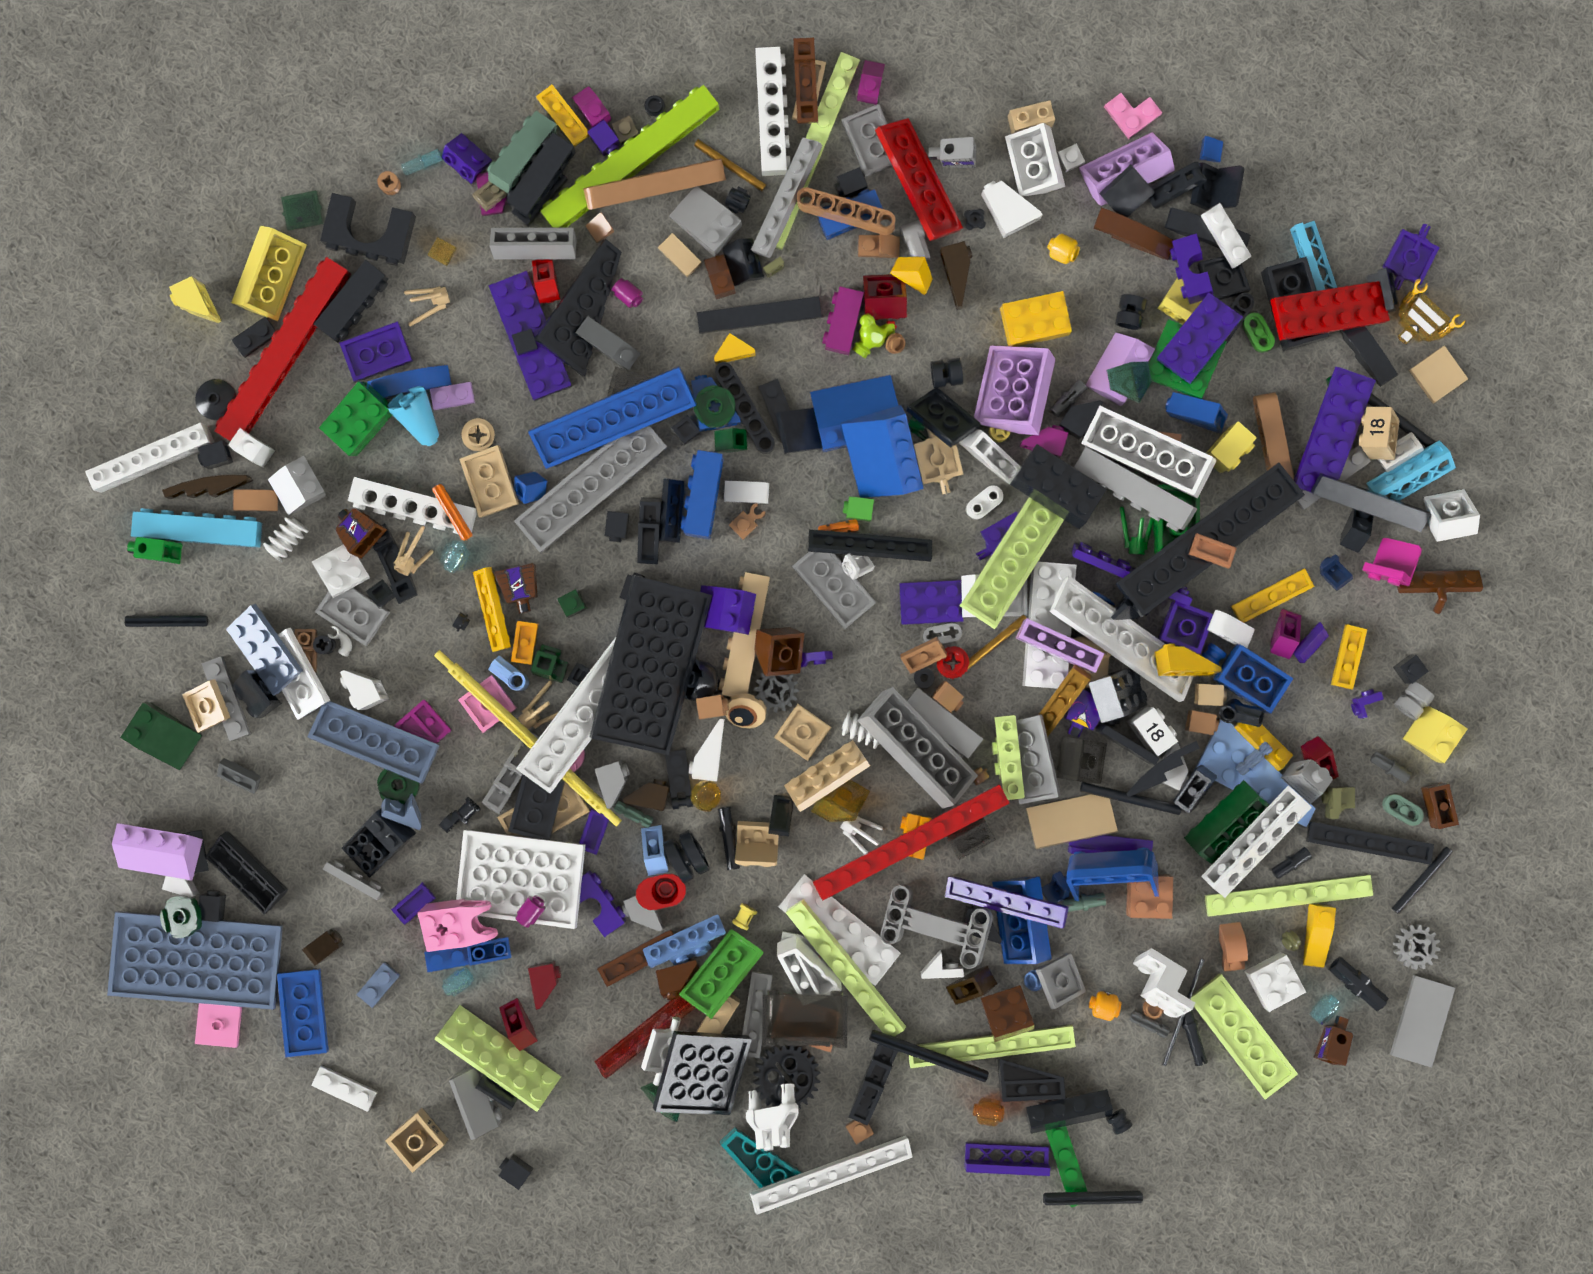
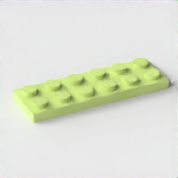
(1243, 1036)
(497, 1058)

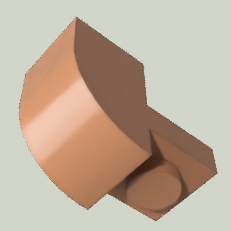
(1233, 946)

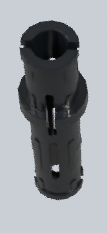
(727, 829)
(1190, 1026)

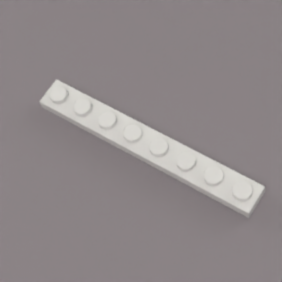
(831, 1175)

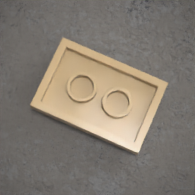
(489, 481)

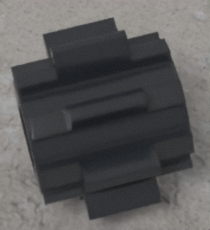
(737, 200)

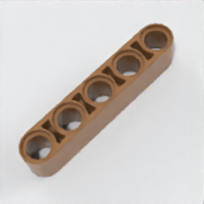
(839, 203)
(1272, 431)

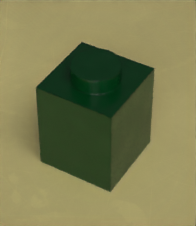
(730, 440)
(572, 603)

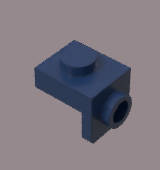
(1335, 572)
(1057, 889)

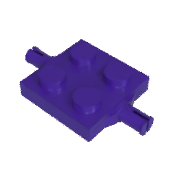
(1411, 256)
(994, 535)

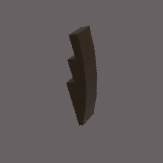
(213, 485)

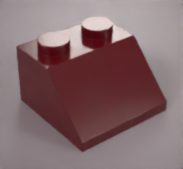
(884, 297)

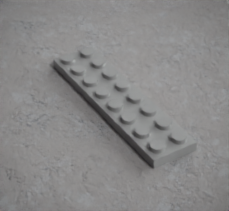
(588, 486)

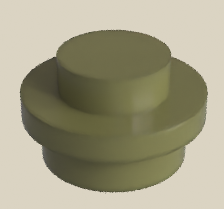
(1291, 940)

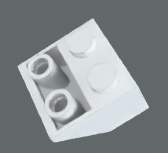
(363, 689)

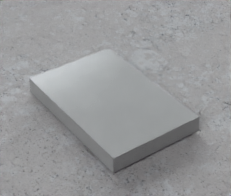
(864, 140)
(353, 614)

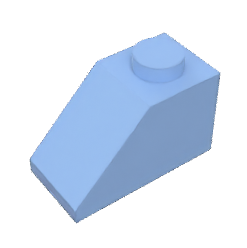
(653, 850)

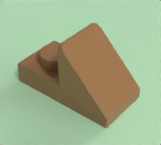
(879, 246)

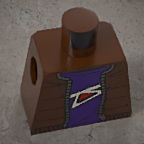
(358, 531)
(519, 585)
(1335, 1043)

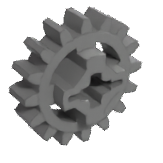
(1423, 943)

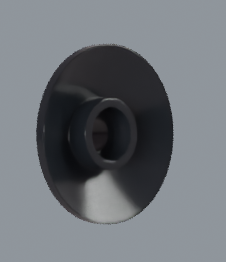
(224, 394)

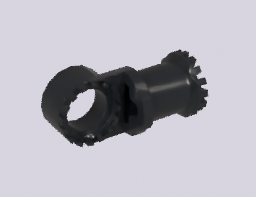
(463, 814)

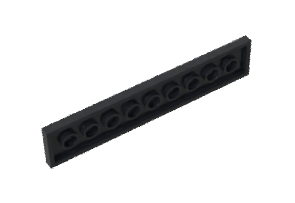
(1228, 523)

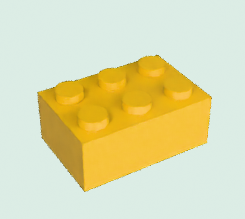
(1035, 319)

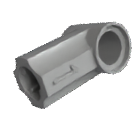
(914, 237)

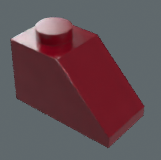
(1322, 754)
(543, 981)
(517, 1024)

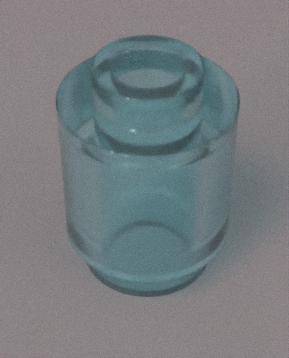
(457, 982)
(1325, 1009)

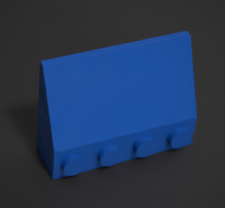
(849, 402)
(882, 453)

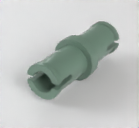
(1085, 902)

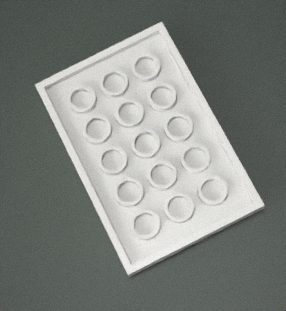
(514, 867)

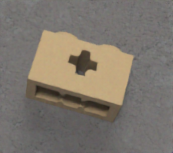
(1030, 116)

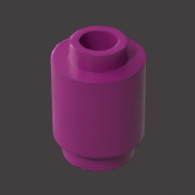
(627, 293)
(530, 911)

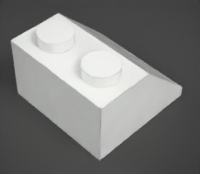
(1452, 515)

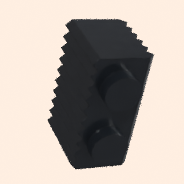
(1195, 788)

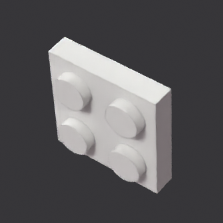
(340, 570)

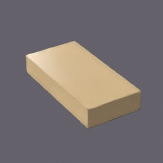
(679, 255)

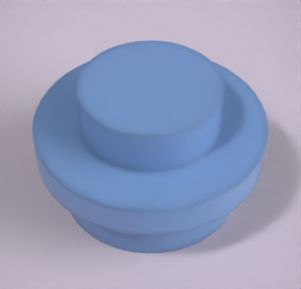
(1032, 981)

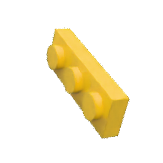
(563, 115)
(1349, 657)
(1257, 735)

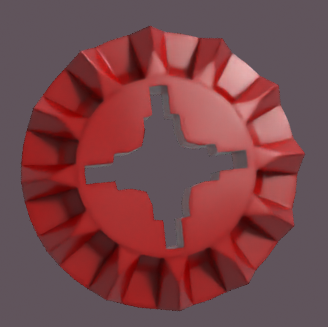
(959, 669)

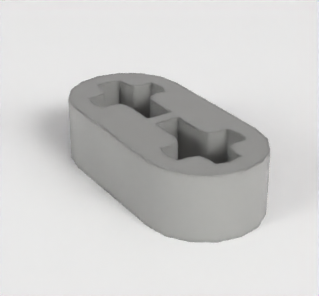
(943, 628)

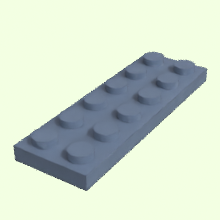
(373, 741)

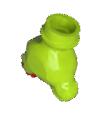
(872, 334)

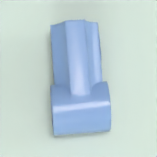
(508, 673)

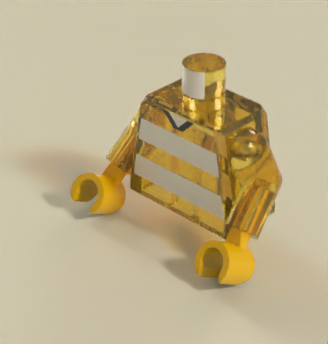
(1423, 318)

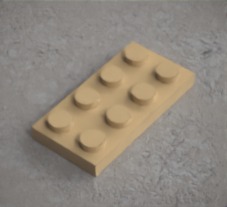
(826, 775)

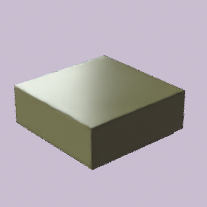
(773, 267)

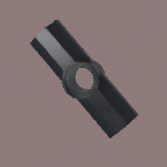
(1358, 983)

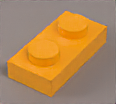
(524, 642)

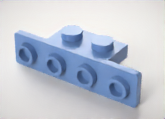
(686, 943)

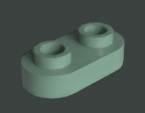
(1402, 809)

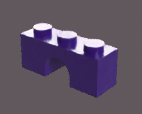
(1186, 252)
(610, 916)

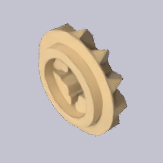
(471, 428)

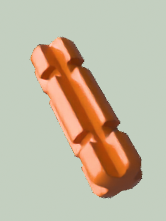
(841, 526)

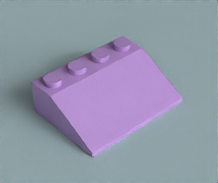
(1015, 388)

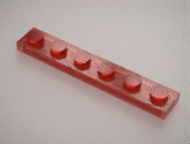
(639, 1037)

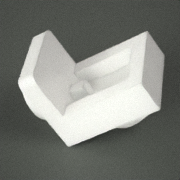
(857, 565)

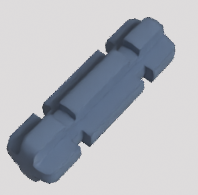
(1254, 758)

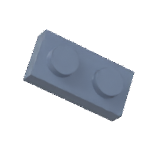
(378, 984)

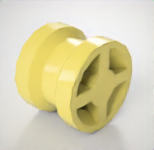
(998, 435)

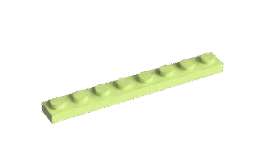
(1289, 895)
(845, 968)
(985, 1047)

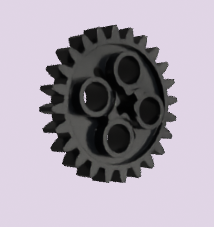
(801, 1065)

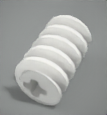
(285, 537)
(855, 728)

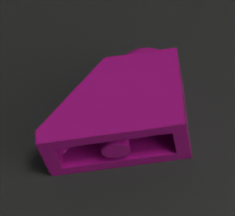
(870, 82)
(591, 107)
(1050, 439)
(1286, 634)

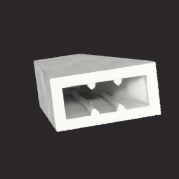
(1008, 208)

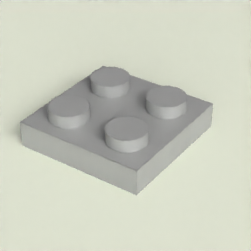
(1060, 980)

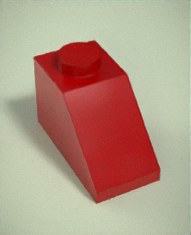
(545, 280)

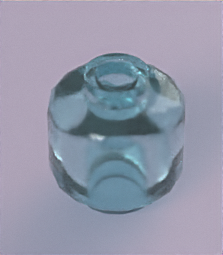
(454, 556)

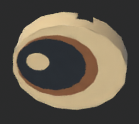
(746, 711)

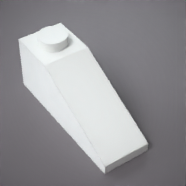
(991, 455)
(708, 757)

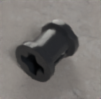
(320, 640)

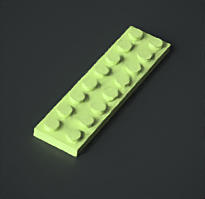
(1011, 563)

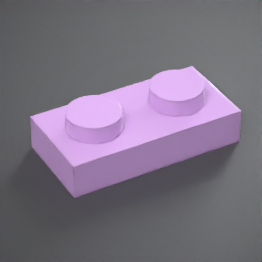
(452, 395)

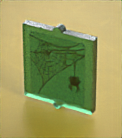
(302, 210)

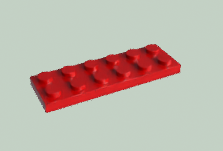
(919, 179)
(1329, 310)

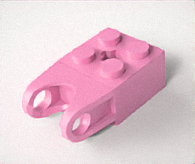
(454, 924)

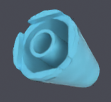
(415, 415)

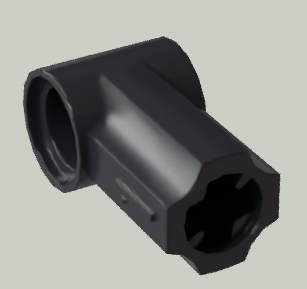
(1242, 713)

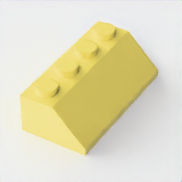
(269, 273)

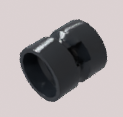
(1131, 319)
(954, 372)

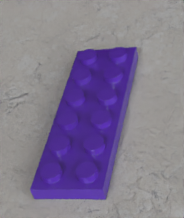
(522, 311)
(1334, 427)
(1120, 568)

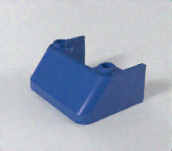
(1112, 867)

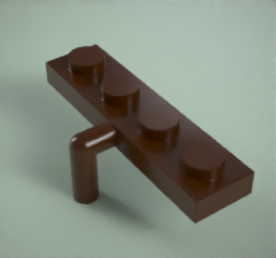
(1443, 582)

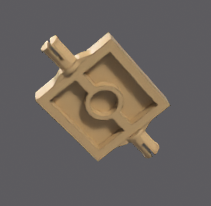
(937, 461)

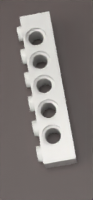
(765, 59)
(149, 458)
(362, 488)
(1256, 841)

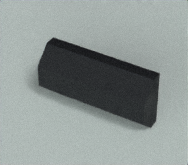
(246, 872)

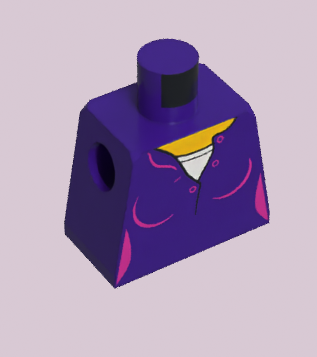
(1082, 714)

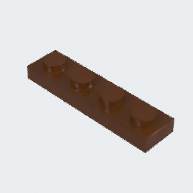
(628, 962)

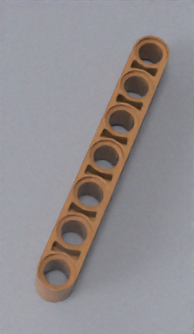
(654, 184)

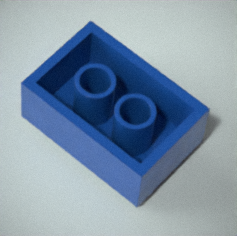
(1253, 678)

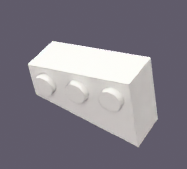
(805, 968)

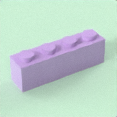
(1060, 645)

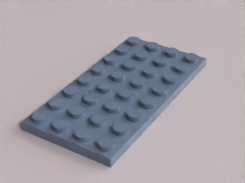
(216, 965)

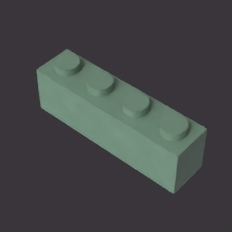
(518, 154)

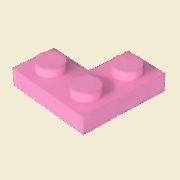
(1131, 119)

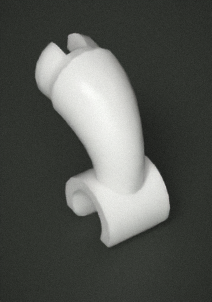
(346, 644)

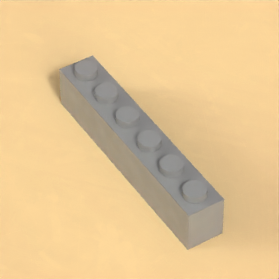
(1136, 489)

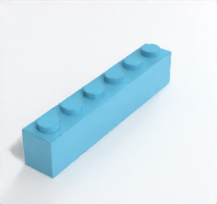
(196, 529)

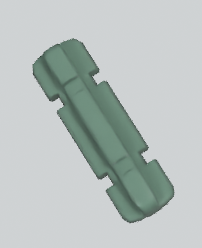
(633, 814)

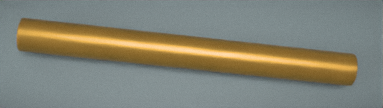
(730, 165)
(996, 641)

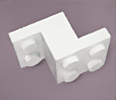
(1163, 983)

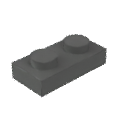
(238, 775)

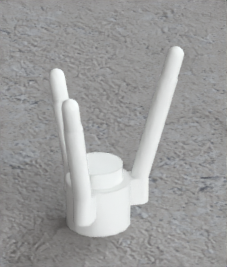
(854, 827)

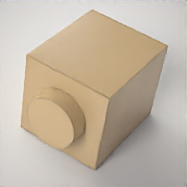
(1210, 694)

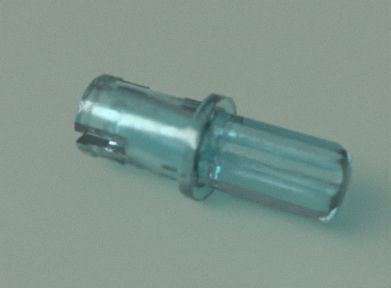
(421, 162)

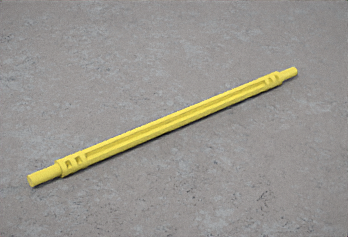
(522, 733)

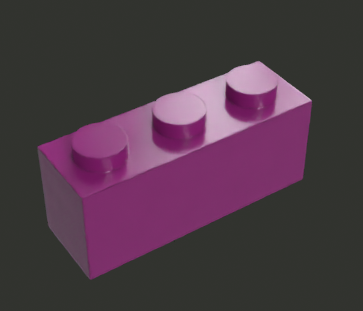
(843, 320)

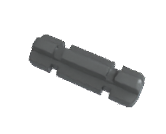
(1149, 1024)

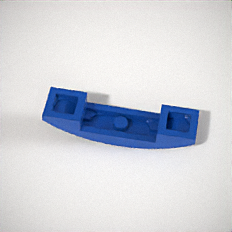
(400, 382)

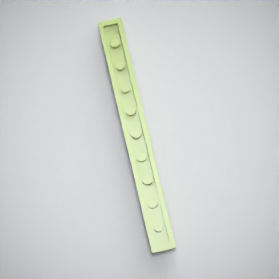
(827, 114)

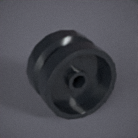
(688, 855)

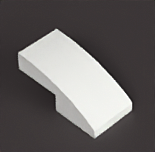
(746, 492)

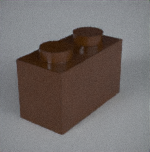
(1440, 805)

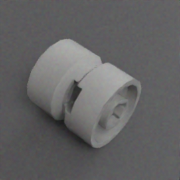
(1414, 700)

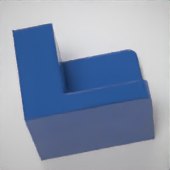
(530, 487)

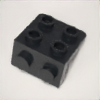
(1221, 187)

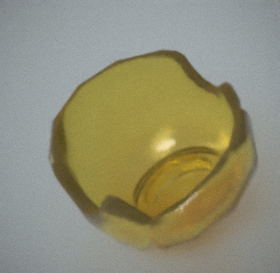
(705, 795)

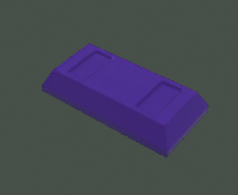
(1311, 643)
(594, 831)
(413, 903)

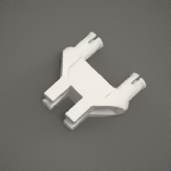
(773, 1123)

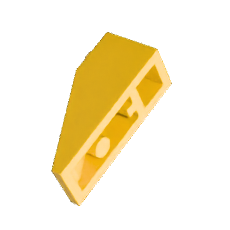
(1183, 662)
(1318, 934)

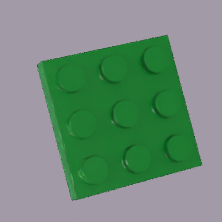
(1164, 376)

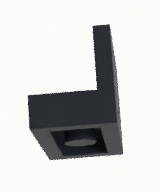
(742, 261)
(1386, 279)

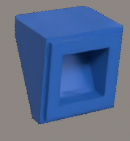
(1211, 149)

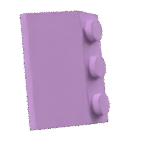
(1120, 351)

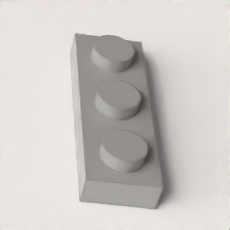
(354, 879)

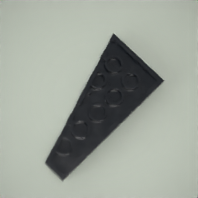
(583, 299)

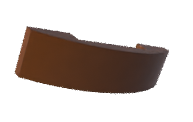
(805, 80)

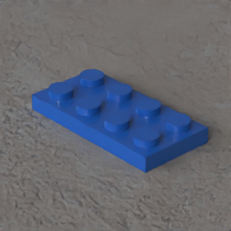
(302, 1012)

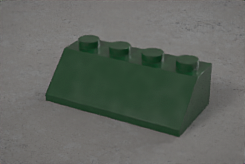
(1226, 822)

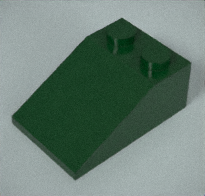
(161, 735)

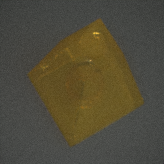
(842, 803)

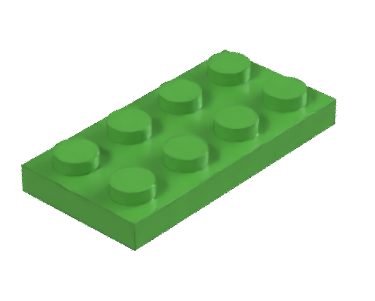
(721, 973)

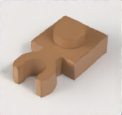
(744, 523)

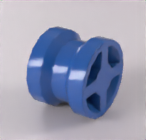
(1214, 654)

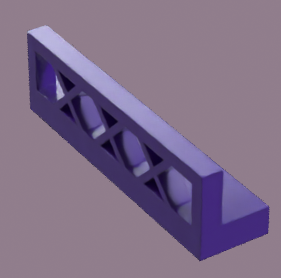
(1108, 844)
(1007, 1167)

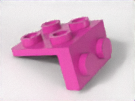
(1394, 562)

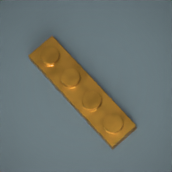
(1064, 697)

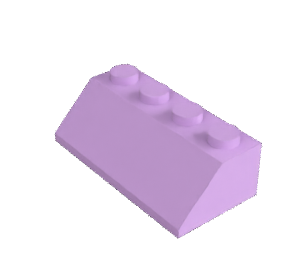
(1146, 155)
(156, 851)

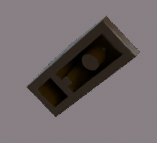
(956, 265)

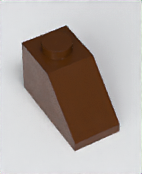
(719, 276)
(675, 978)

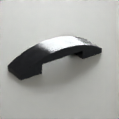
(387, 550)

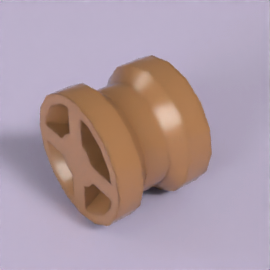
(391, 187)

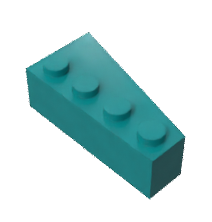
(760, 1165)

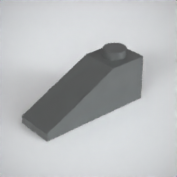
(608, 343)

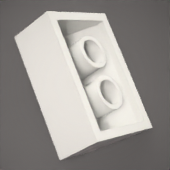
(1035, 160)

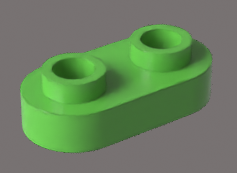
(1261, 331)

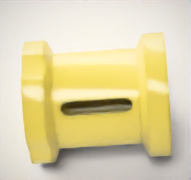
(744, 916)

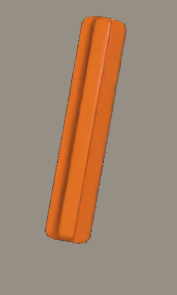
(452, 512)

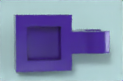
(817, 657)

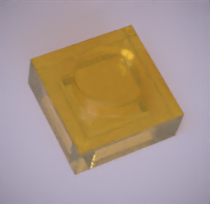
(442, 251)

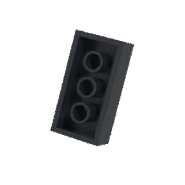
(1286, 280)
(1058, 486)

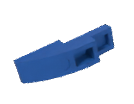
(475, 954)

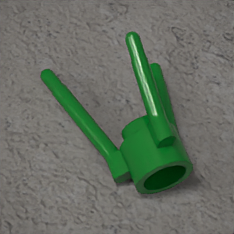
(1137, 544)

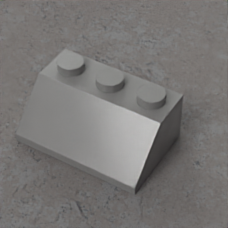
(475, 1107)

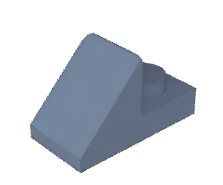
(405, 814)

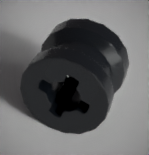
(1119, 1121)

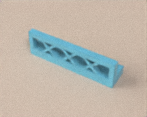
(1304, 249)
(1411, 472)

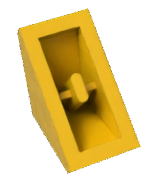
(913, 272)
(733, 349)

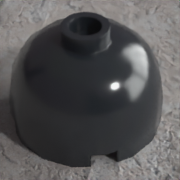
(702, 681)

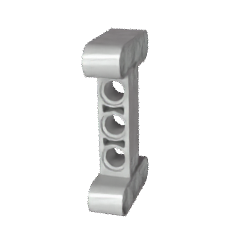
(936, 926)

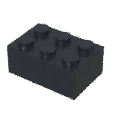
(1118, 694)

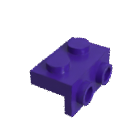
(465, 157)

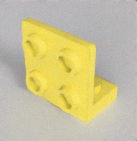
(1175, 305)

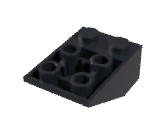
(377, 842)

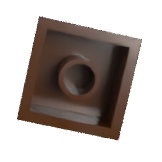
(1007, 1013)

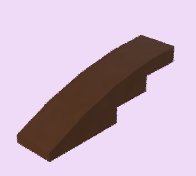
(1134, 233)

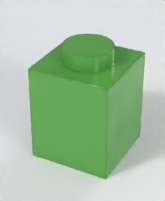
(858, 508)

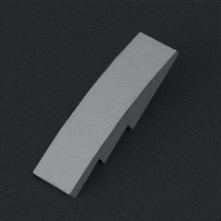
(507, 779)

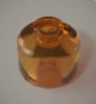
(988, 1111)

